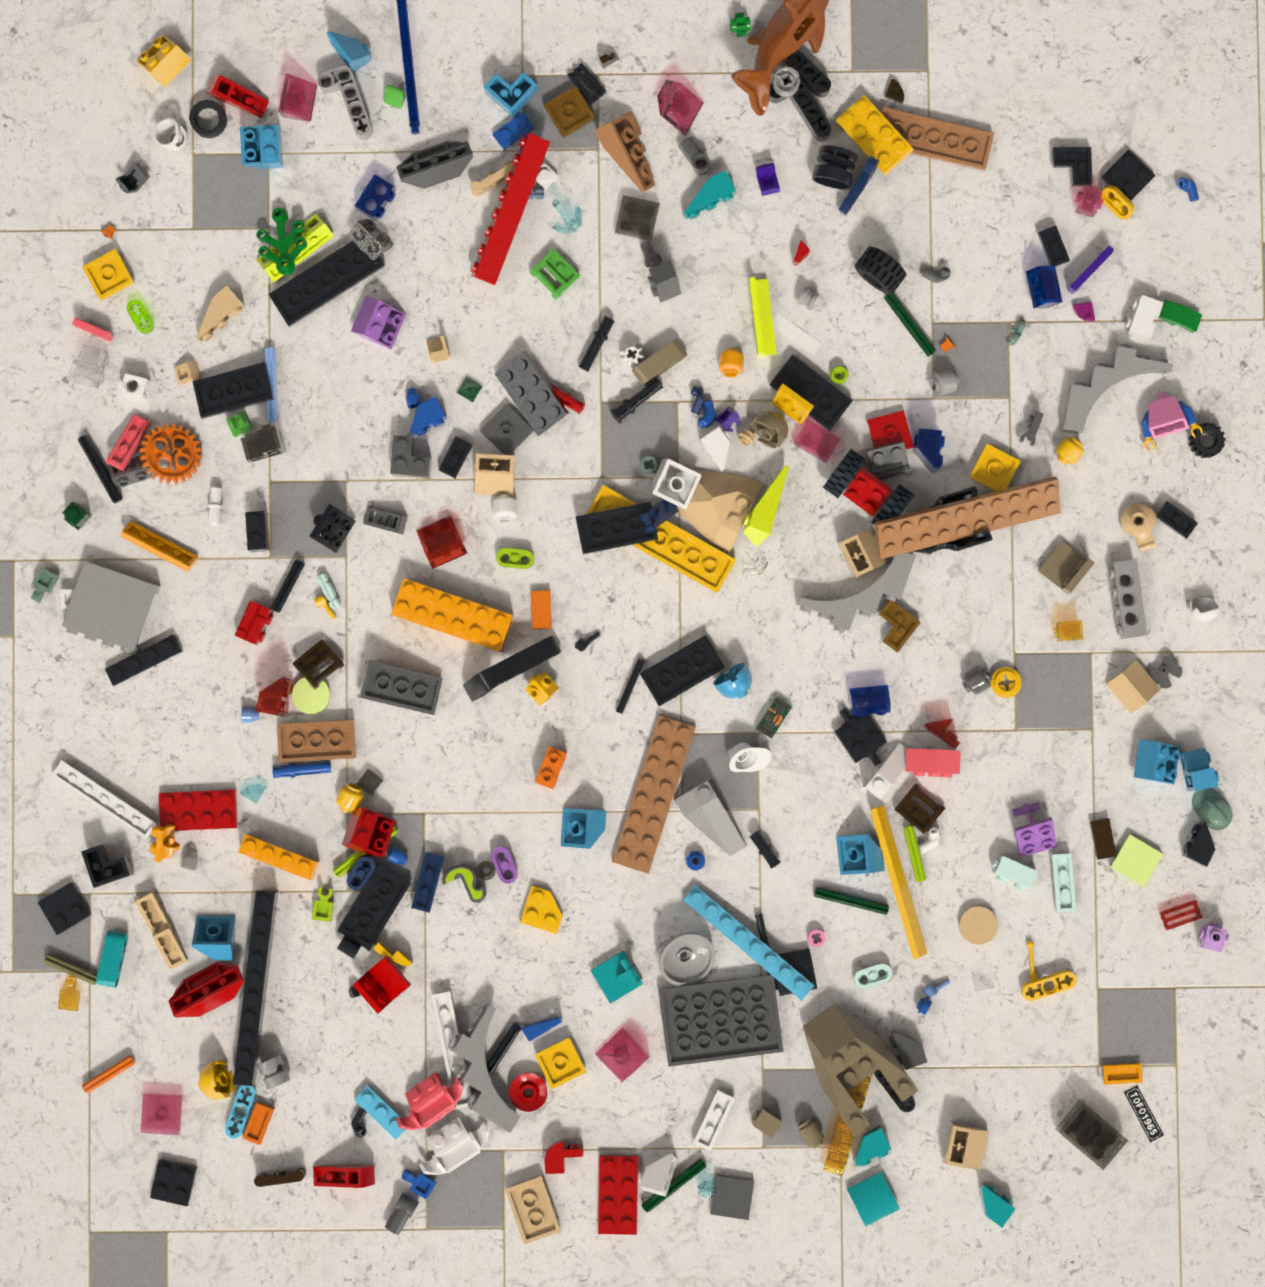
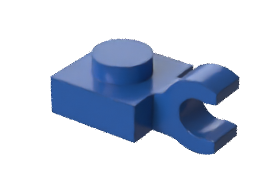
(421, 1184)

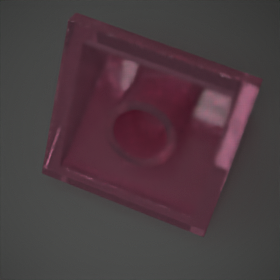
(297, 98)

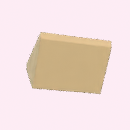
(1133, 686)

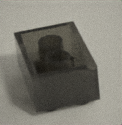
(1091, 1134)

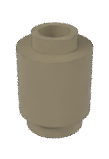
(810, 1133)

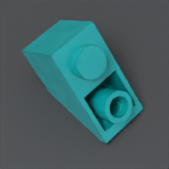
(870, 1146)
(996, 1207)

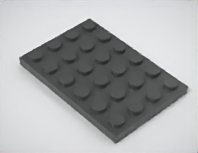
(720, 1020)

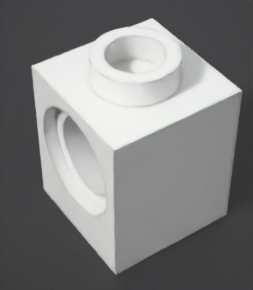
(142, 389)

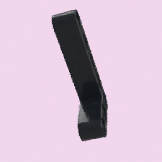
(511, 667)

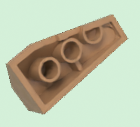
(623, 144)

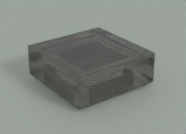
(370, 781)

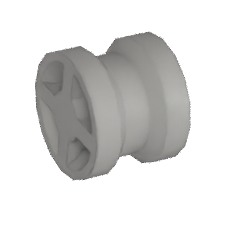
(808, 298)

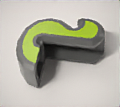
(469, 878)

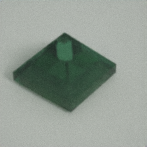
(469, 389)

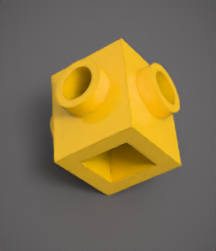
(541, 687)

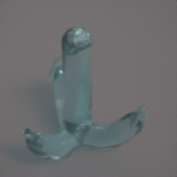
(573, 224)

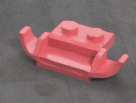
(430, 1102)

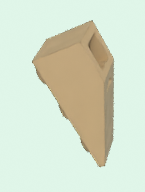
(220, 309)

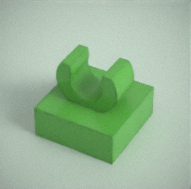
(239, 424)

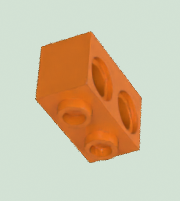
(551, 767)

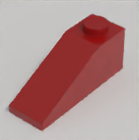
(236, 96)
(344, 1176)

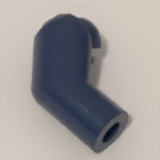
(699, 401)

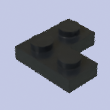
(1076, 158)

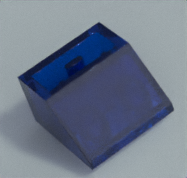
(928, 447)

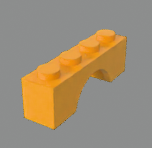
(278, 857)

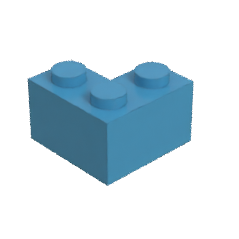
(511, 97)
(1197, 770)

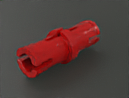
(568, 400)

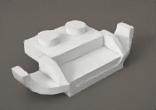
(453, 1147)

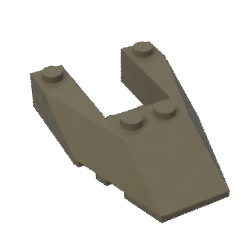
(845, 1056)

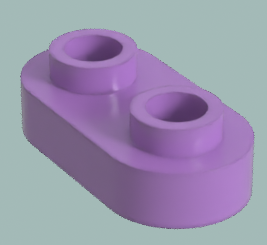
(504, 864)

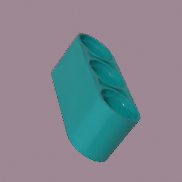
(112, 958)

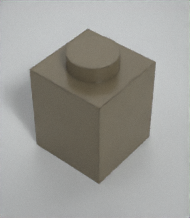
(766, 1122)

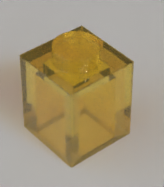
(1068, 631)

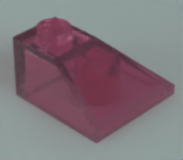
(678, 105)
(622, 1054)

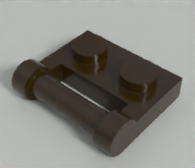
(315, 658)
(915, 813)

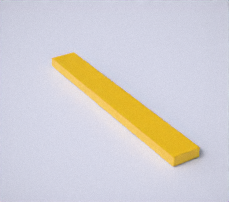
(898, 882)

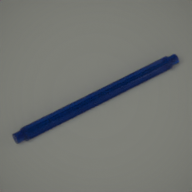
(408, 66)

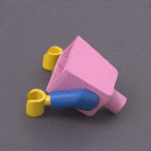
(1167, 417)

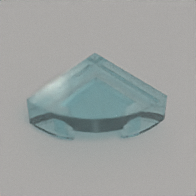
(253, 792)

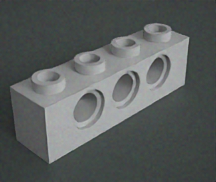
(1129, 569)

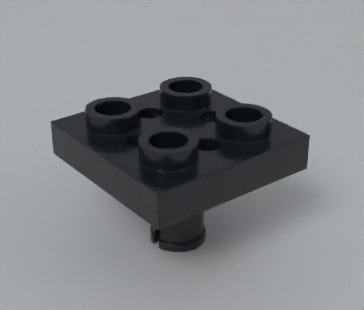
(332, 528)

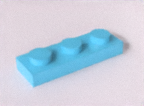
(380, 1111)

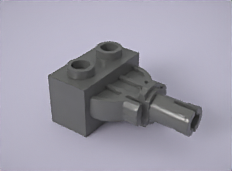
(662, 276)

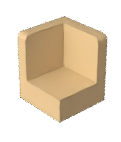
(438, 349)

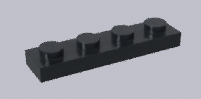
(143, 660)

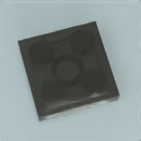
(637, 218)

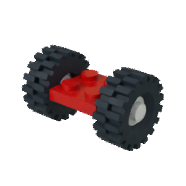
(866, 489)

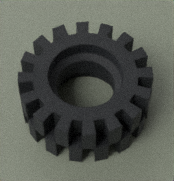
(1218, 438)

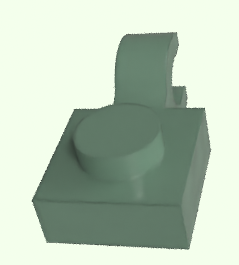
(44, 581)

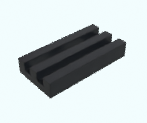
(576, 71)

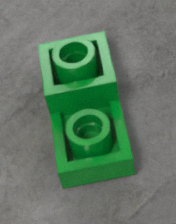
(1180, 315)

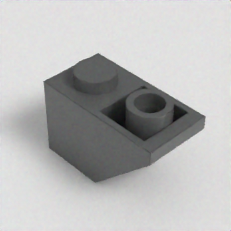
(910, 1051)

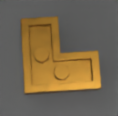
(903, 625)

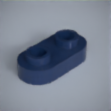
(362, 871)

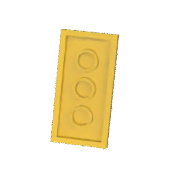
(874, 134)

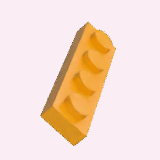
(159, 546)

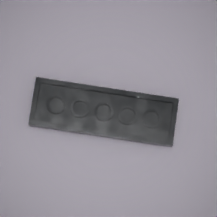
(323, 282)

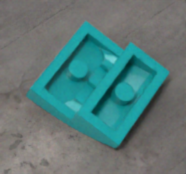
(873, 1199)

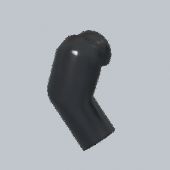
(357, 1123)

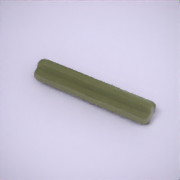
(71, 969)

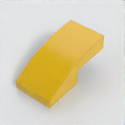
(399, 957)

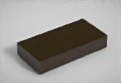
(1103, 839)

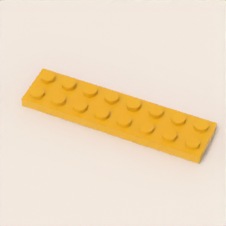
(675, 546)

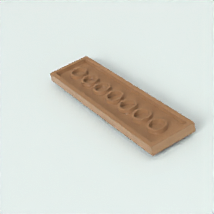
(653, 794)

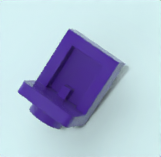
(767, 179)

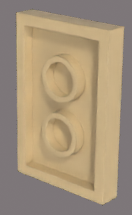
(532, 1209)

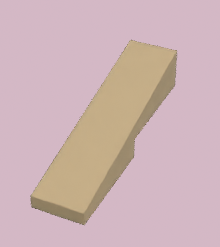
(161, 929)

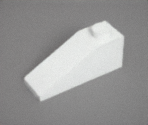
(887, 772)

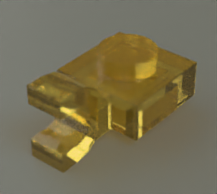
(69, 997)

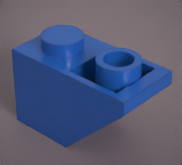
(427, 415)

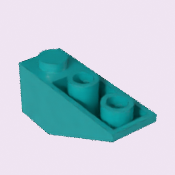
(715, 190)

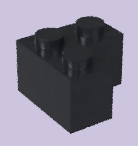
(102, 870)

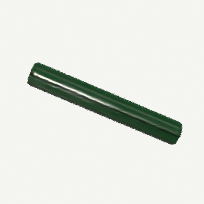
(910, 324)
(851, 900)
(675, 1184)

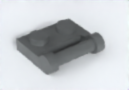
(887, 455)

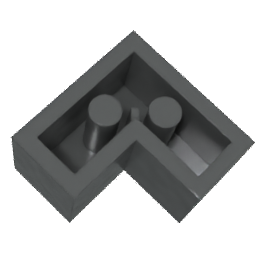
(404, 463)

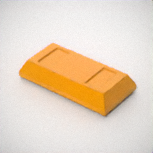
(1122, 1073)

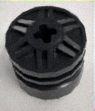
(834, 167)

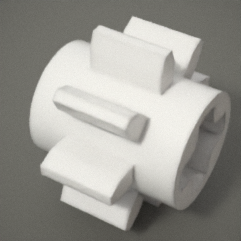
(633, 350)

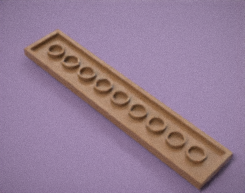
(967, 517)

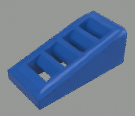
(536, 1029)

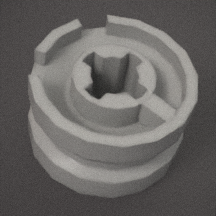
(789, 89)

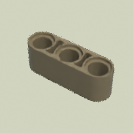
(659, 362)

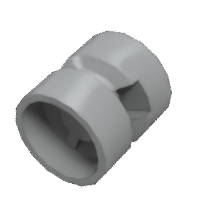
(273, 1072)

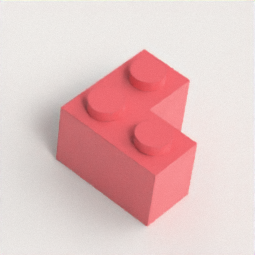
(933, 761)

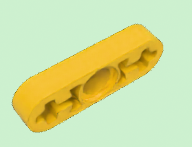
(1059, 975)

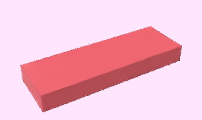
(128, 442)

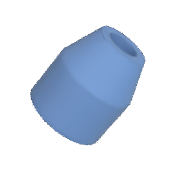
(249, 715)

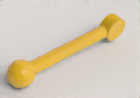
(1032, 976)

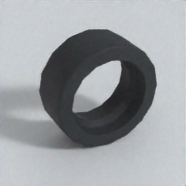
(197, 108)

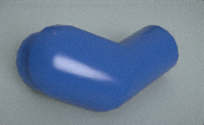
(1188, 186)
(709, 416)

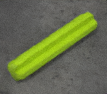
(914, 852)

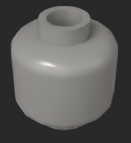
(944, 382)

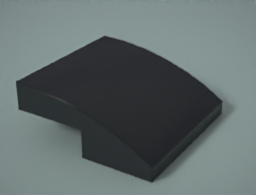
(801, 962)

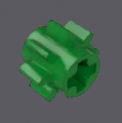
(740, 24)

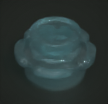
(706, 1189)

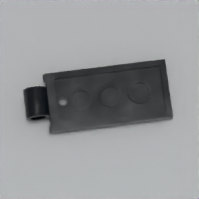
(372, 910)

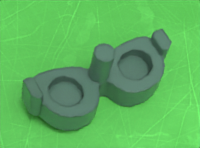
(1017, 332)

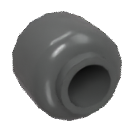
(977, 680)

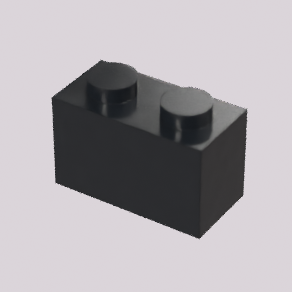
(257, 531)

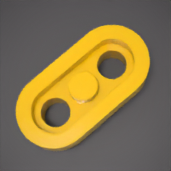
(1117, 203)

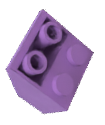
(378, 322)

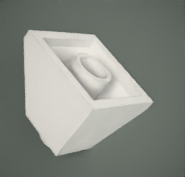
(675, 483)

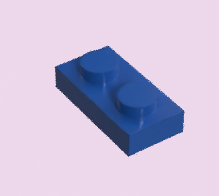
(513, 131)

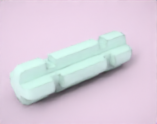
(328, 591)

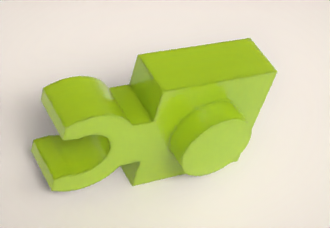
(323, 908)

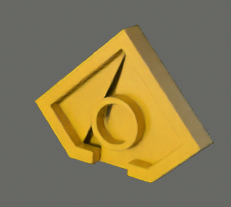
(541, 910)

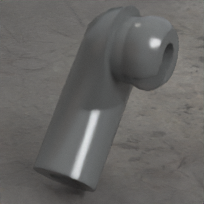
(937, 276)

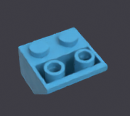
(261, 146)
(1157, 761)

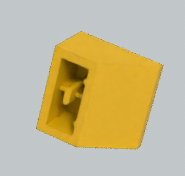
(163, 60)

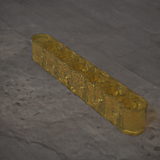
(842, 1136)

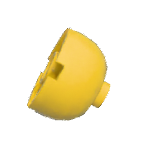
(216, 1081)

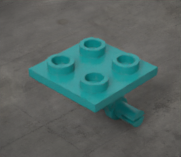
(616, 977)

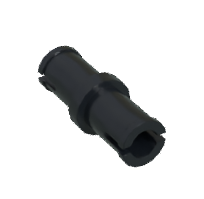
(764, 849)

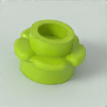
(844, 375)

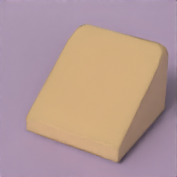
(187, 372)

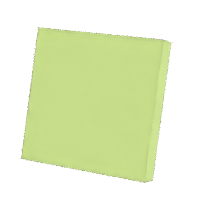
(1136, 860)

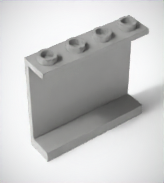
(109, 607)

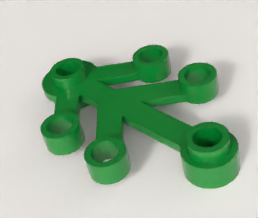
(282, 243)

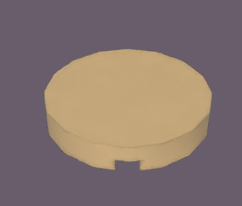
(978, 925)

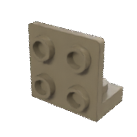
(1065, 567)

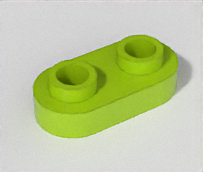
(515, 557)

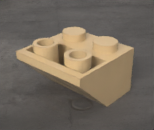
(494, 474)
(862, 553)
(965, 1146)

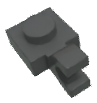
(1033, 423)

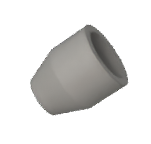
(189, 860)

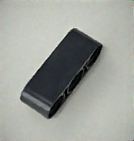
(811, 82)

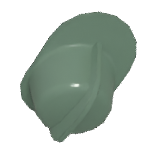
(1212, 808)

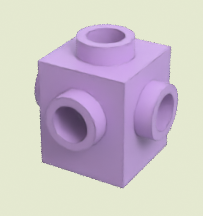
(1207, 940)

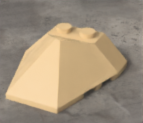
(720, 506)

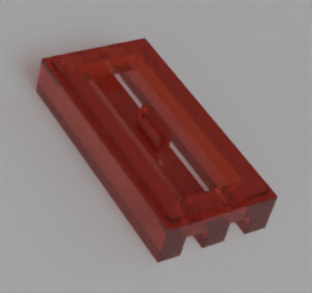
(1195, 910)

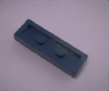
(427, 882)

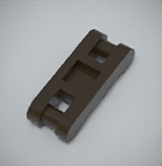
(279, 1177)

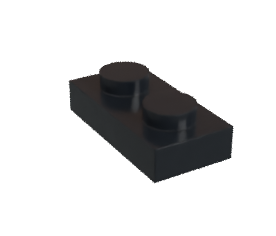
(1053, 246)
(455, 457)
(1176, 520)

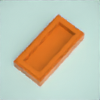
(541, 609)
(258, 1123)

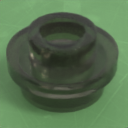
(481, 875)

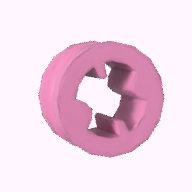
(821, 935)

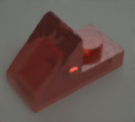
(938, 729)

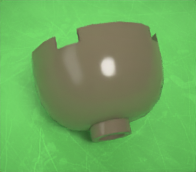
(770, 428)

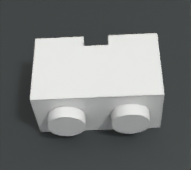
(1141, 323)

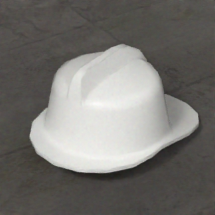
(748, 758)

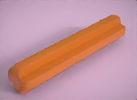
(108, 1074)

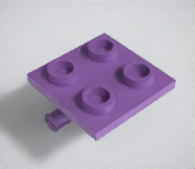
(1036, 835)

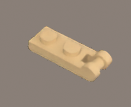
(491, 180)

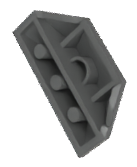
(435, 164)

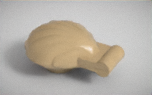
(1138, 522)

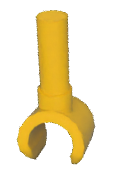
(321, 601)

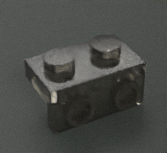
(370, 238)

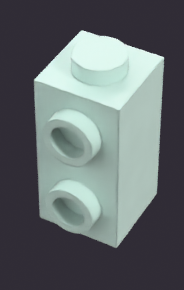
(1016, 872)

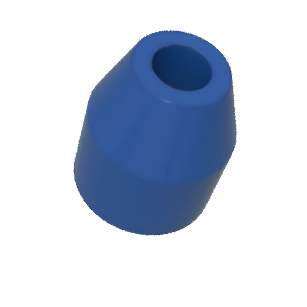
(413, 398)
(397, 856)

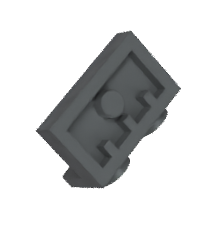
(132, 473)

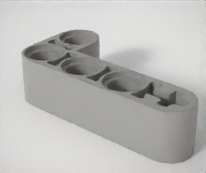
(350, 102)

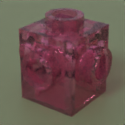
(1088, 201)

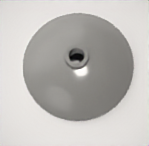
(691, 965)

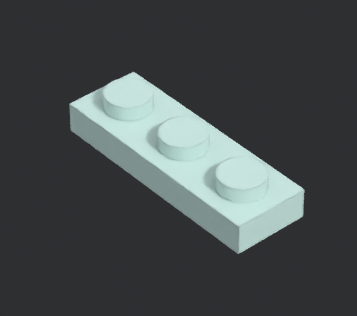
(1063, 882)

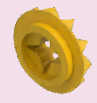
(1011, 675)

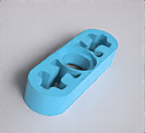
(230, 1122)

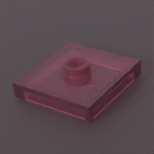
(161, 1114)

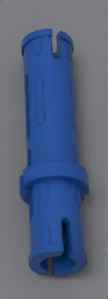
(301, 769)

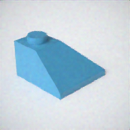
(350, 50)
(582, 827)
(859, 855)
(215, 936)

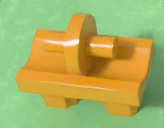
(165, 842)

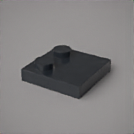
(64, 908)

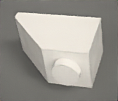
(717, 447)
(658, 1175)

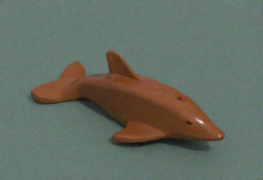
(783, 35)

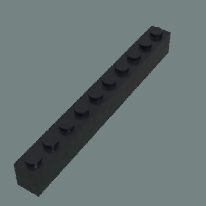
(255, 987)

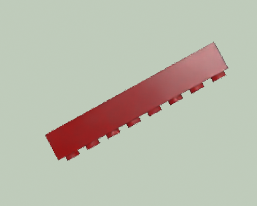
(510, 208)

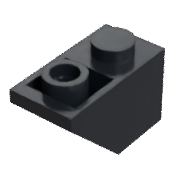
(1201, 846)

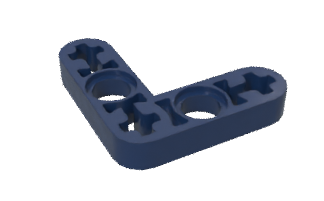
(865, 176)

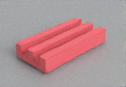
(92, 329)

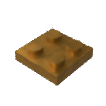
(569, 111)

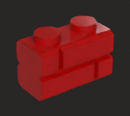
(254, 623)

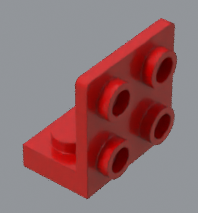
(381, 984)

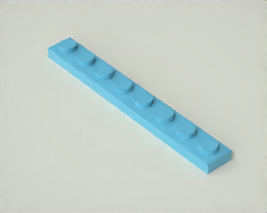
(748, 943)

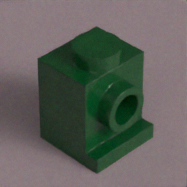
(75, 515)

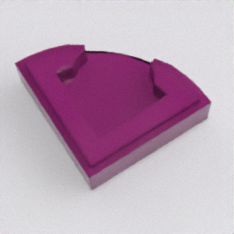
(1084, 311)

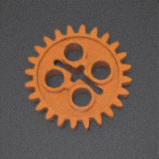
(153, 456)

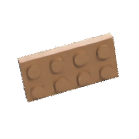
(316, 741)

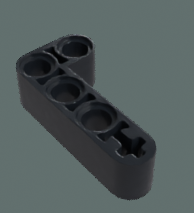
(804, 108)

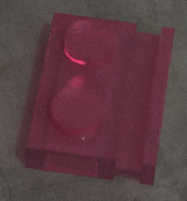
(816, 441)

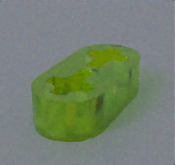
(143, 314)

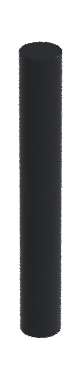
(630, 685)

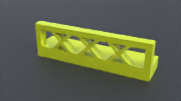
(315, 237)
(762, 317)

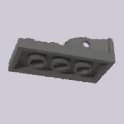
(400, 687)

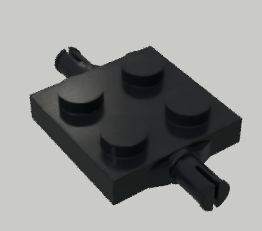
(860, 737)

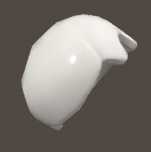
(1204, 609)

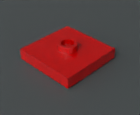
(890, 429)

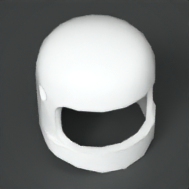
(170, 135)

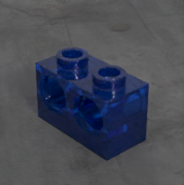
(370, 196)

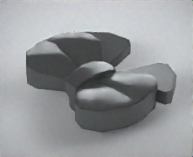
(1168, 666)

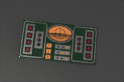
(773, 717)

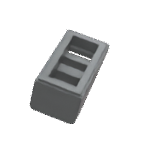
(400, 525)

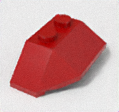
(206, 990)

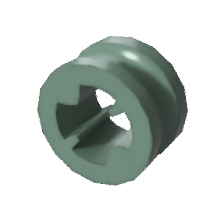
(650, 470)

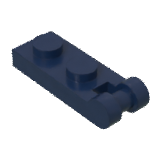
(657, 514)

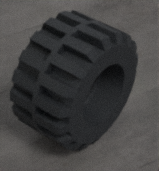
(880, 270)

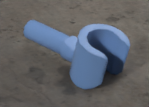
(930, 991)

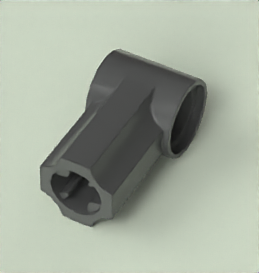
(694, 155)
(403, 1210)

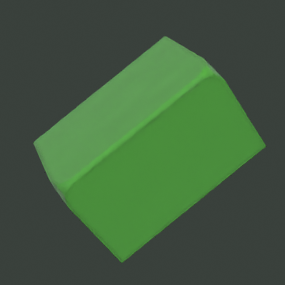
(394, 96)

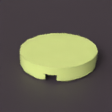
(308, 699)

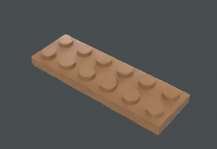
(942, 139)

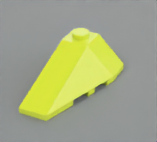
(761, 518)

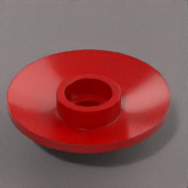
(528, 1102)

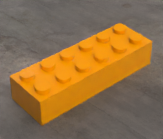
(452, 615)

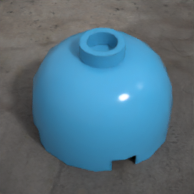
(735, 682)

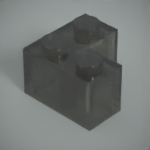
(264, 444)

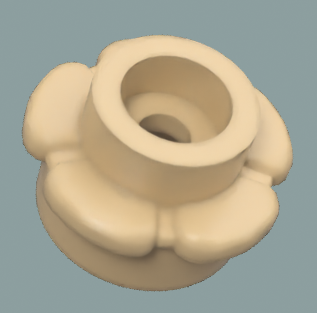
(746, 437)

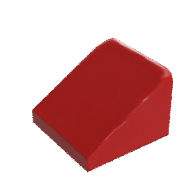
(802, 252)

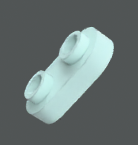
(872, 976)

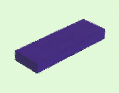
(1090, 270)

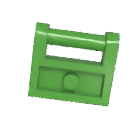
(559, 269)

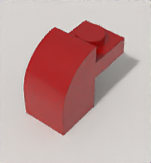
(556, 1156)

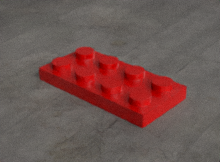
(199, 810)
(618, 1194)

